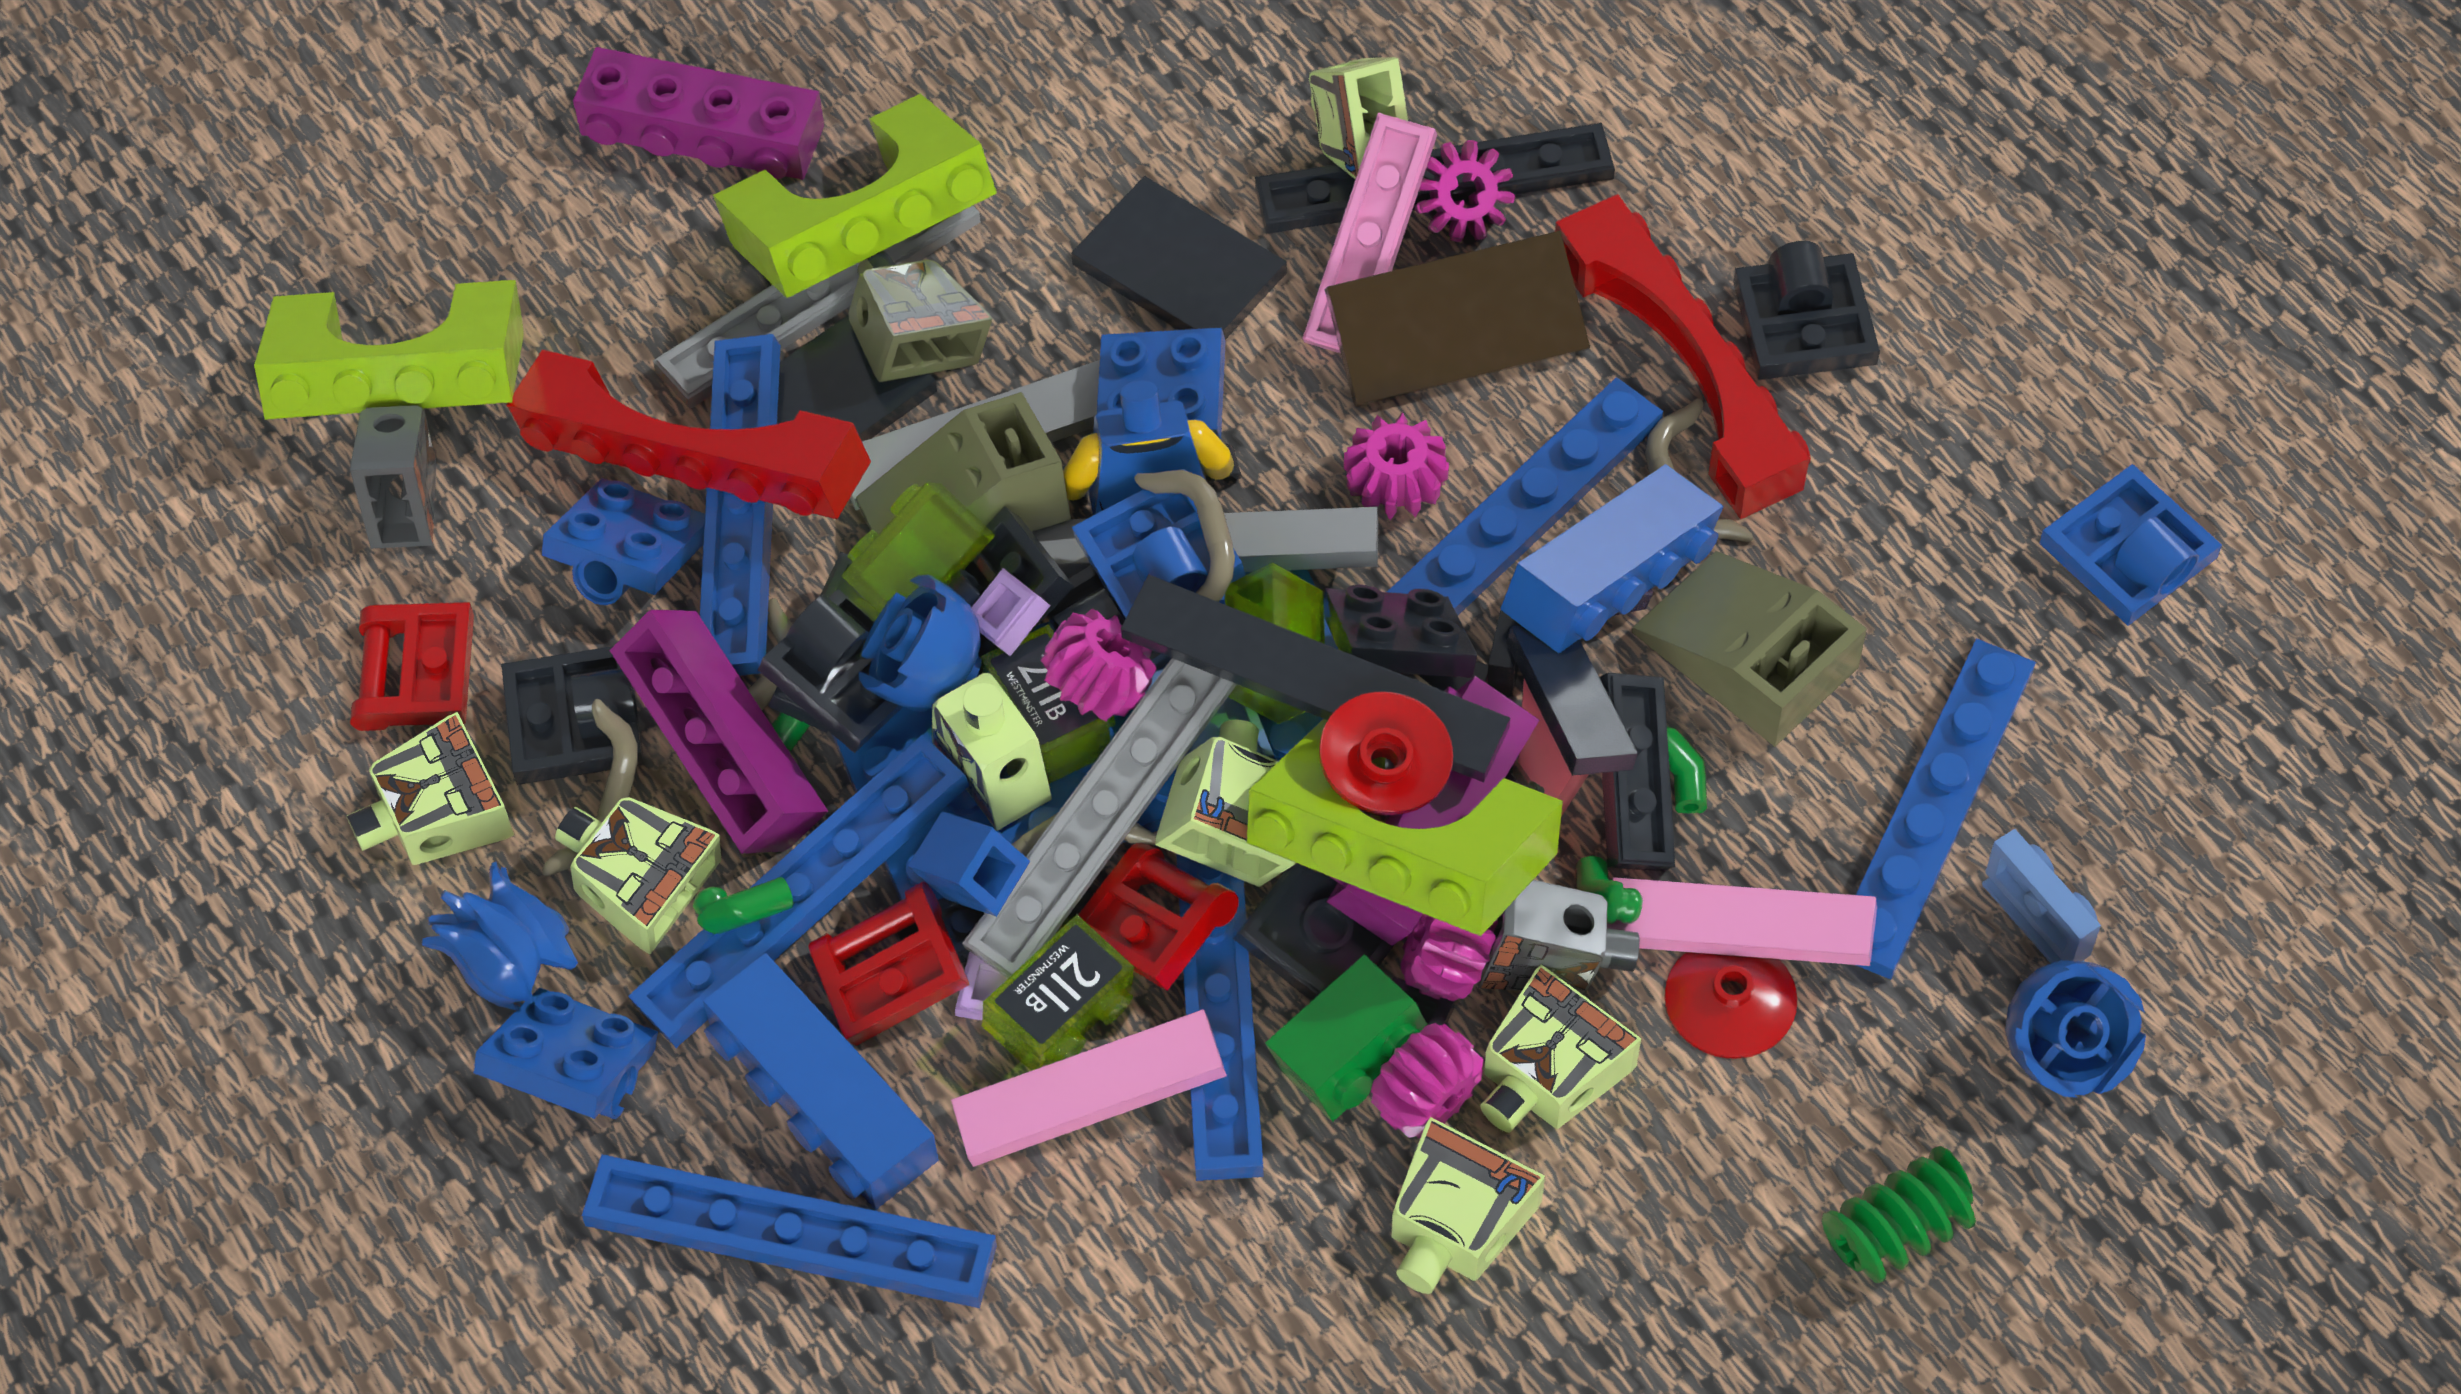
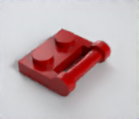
(432, 669)
(1144, 931)
(895, 980)

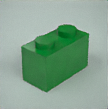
(1345, 1037)

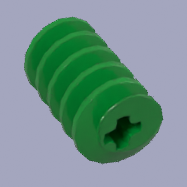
(1901, 1214)

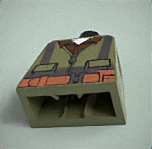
(915, 318)

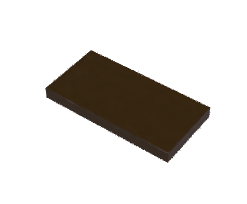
(1457, 318)

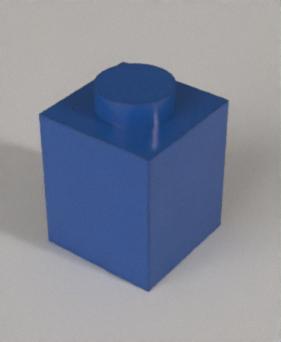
(969, 863)

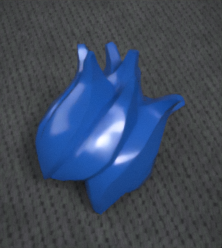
(501, 939)

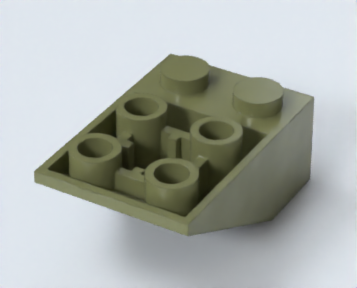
(987, 461)
(1755, 642)

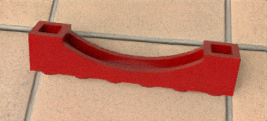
(1755, 452)
(796, 464)

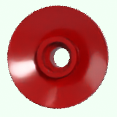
(1389, 728)
(1726, 1022)

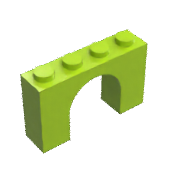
(802, 240)
(465, 361)
(1449, 872)

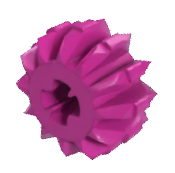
(1480, 202)
(1396, 465)
(1097, 665)
(1445, 958)
(1426, 1079)

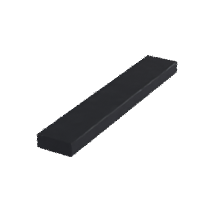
(1535, 159)
(1296, 667)

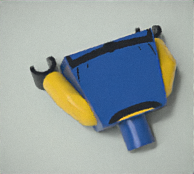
(1143, 439)

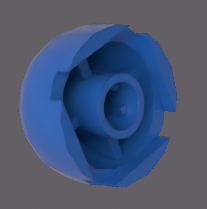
(922, 645)
(2075, 1027)

